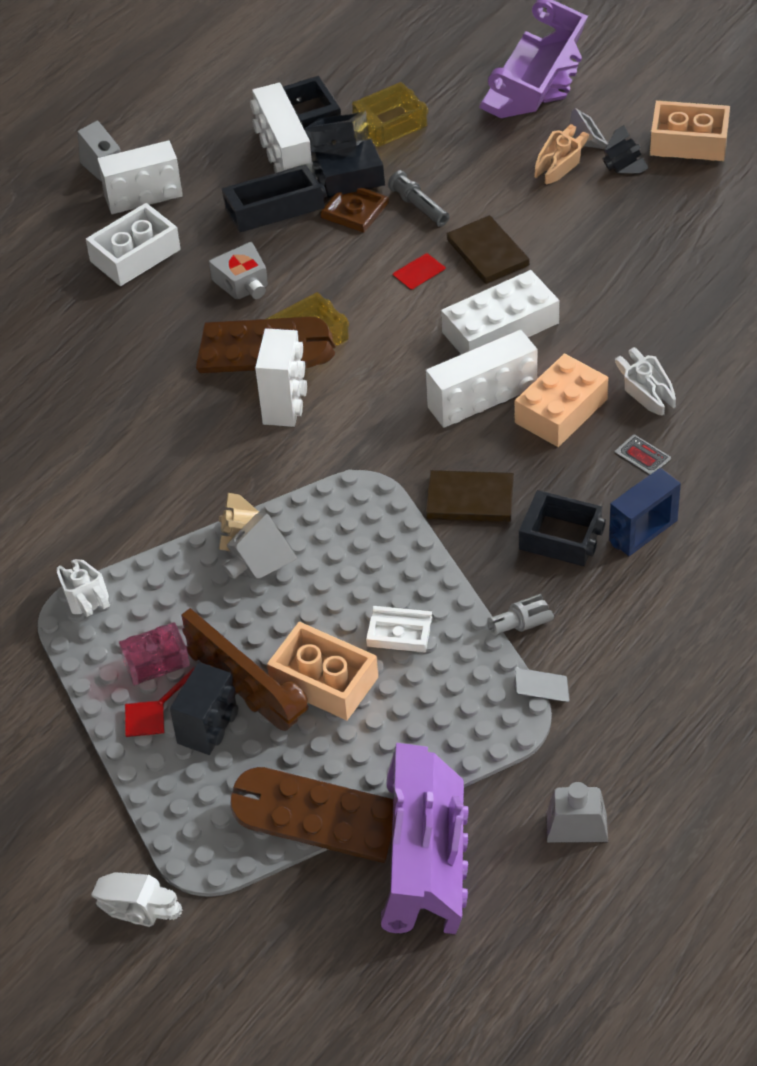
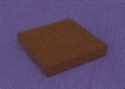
(355, 209)

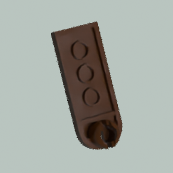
(236, 344)
(261, 693)
(314, 812)

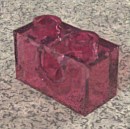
(154, 653)

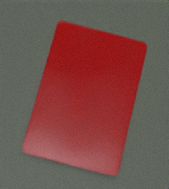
(419, 271)

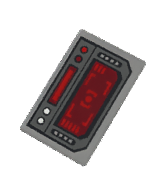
(642, 454)

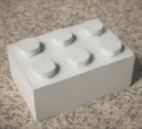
(140, 177)
(133, 244)
(281, 377)

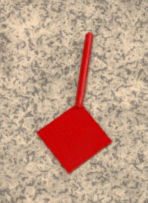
(148, 717)

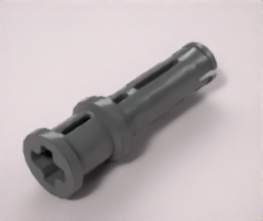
(412, 193)

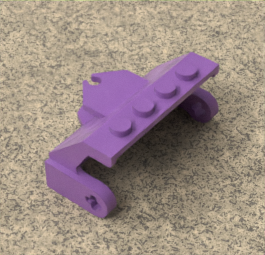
(537, 64)
(425, 840)

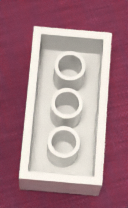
(280, 128)
(499, 311)
(481, 378)

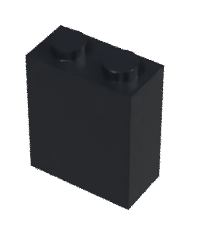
(349, 168)

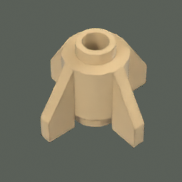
(236, 519)

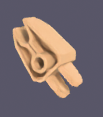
(560, 154)

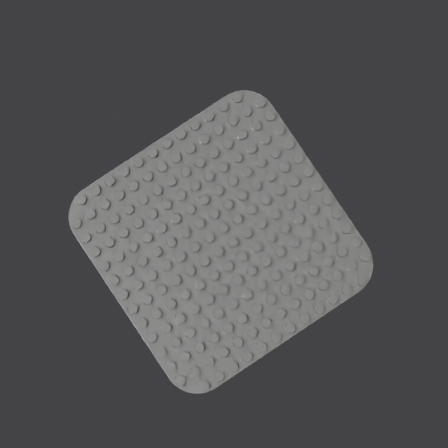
(355, 549)

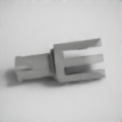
(521, 616)

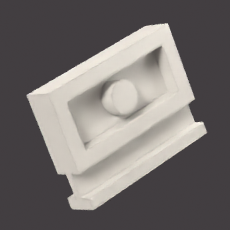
(399, 629)

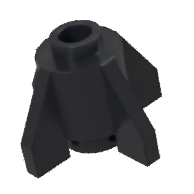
(623, 154)

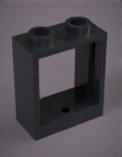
(309, 90)
(345, 129)
(567, 510)

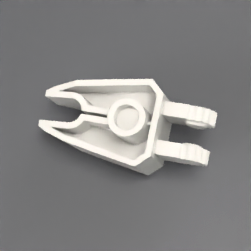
(647, 381)
(83, 587)
(135, 898)

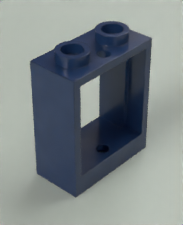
(644, 511)

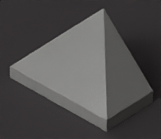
(585, 123)

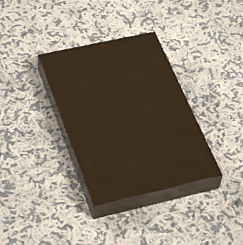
(488, 249)
(470, 495)

